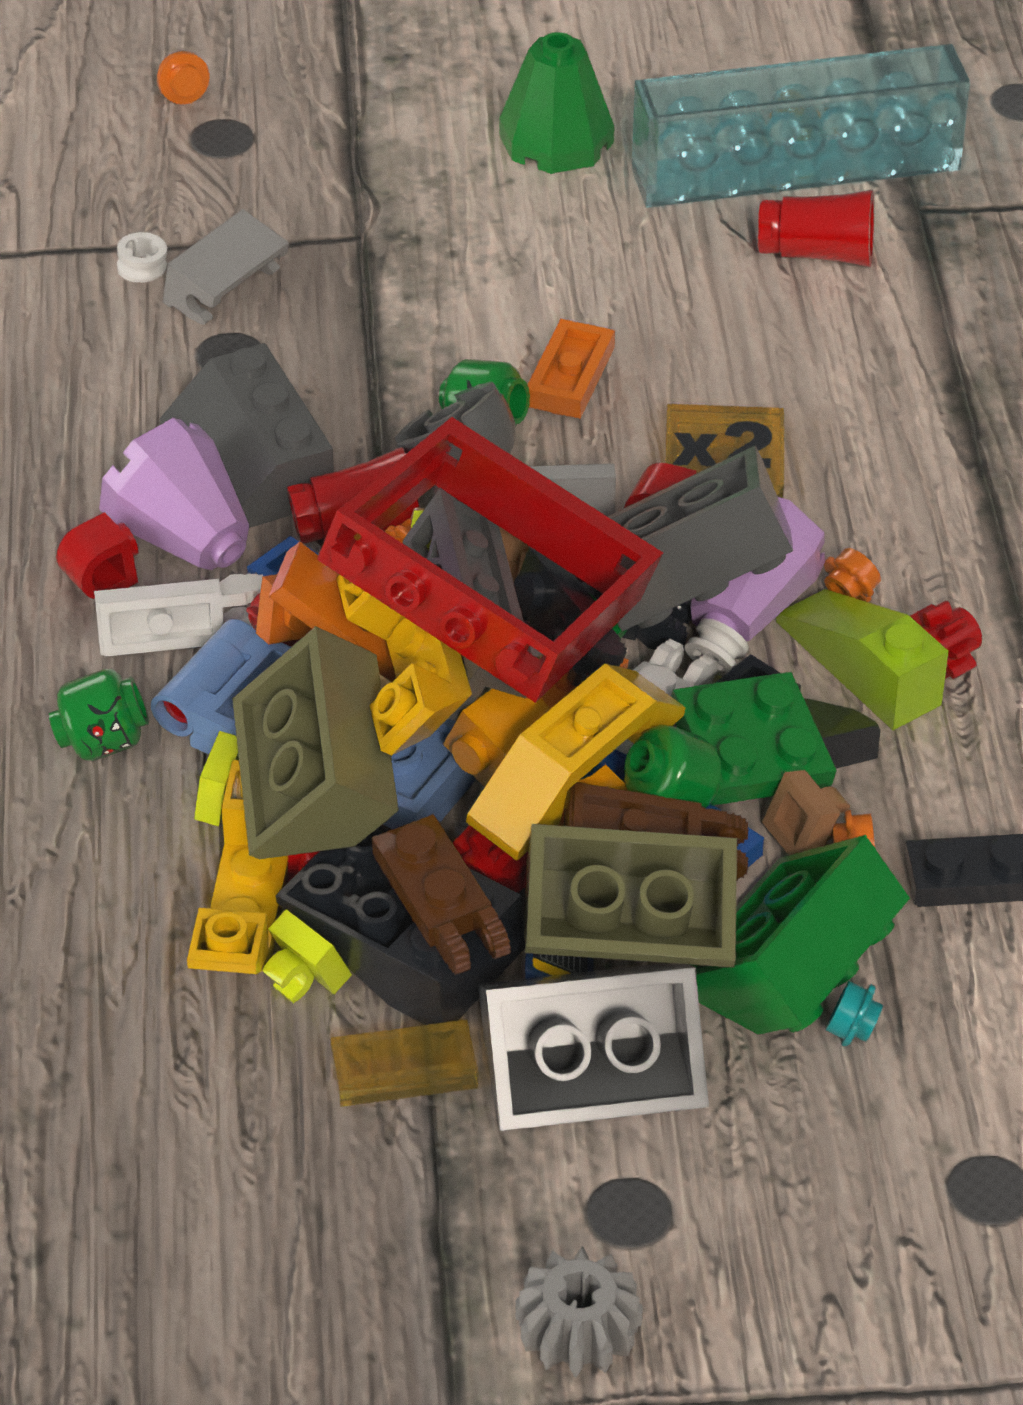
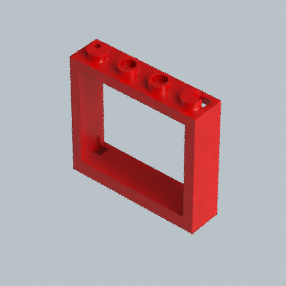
(522, 505)

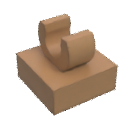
(803, 813)

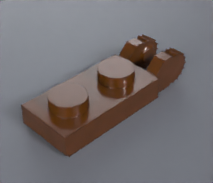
(633, 811)
(439, 891)

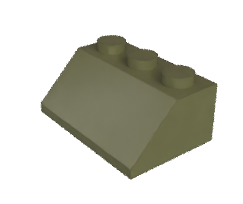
(313, 750)
(631, 895)

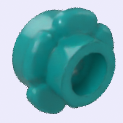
(854, 1013)

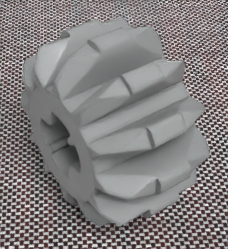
(579, 1311)

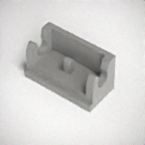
(220, 264)

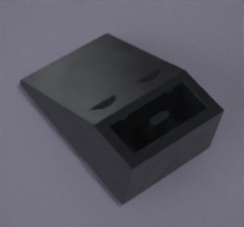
(359, 913)

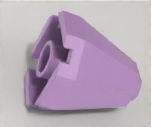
(178, 496)
(756, 600)

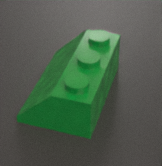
(803, 935)

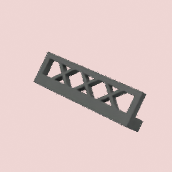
(475, 554)

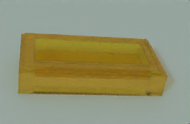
(404, 1063)

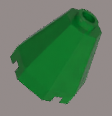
(556, 108)

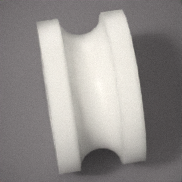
(141, 245)
(717, 642)

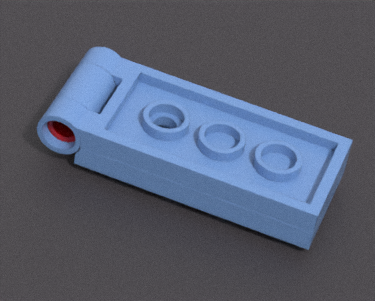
(202, 703)

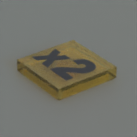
(712, 433)

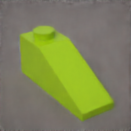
(872, 652)

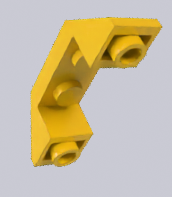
(428, 673)
(562, 749)
(244, 904)

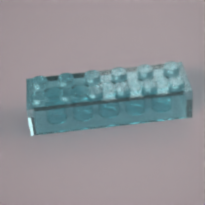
(799, 125)

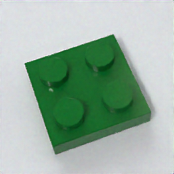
(758, 732)

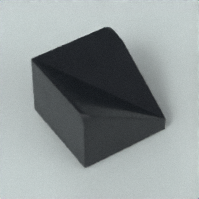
(846, 733)

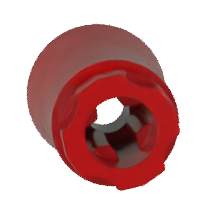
(819, 227)
(316, 502)

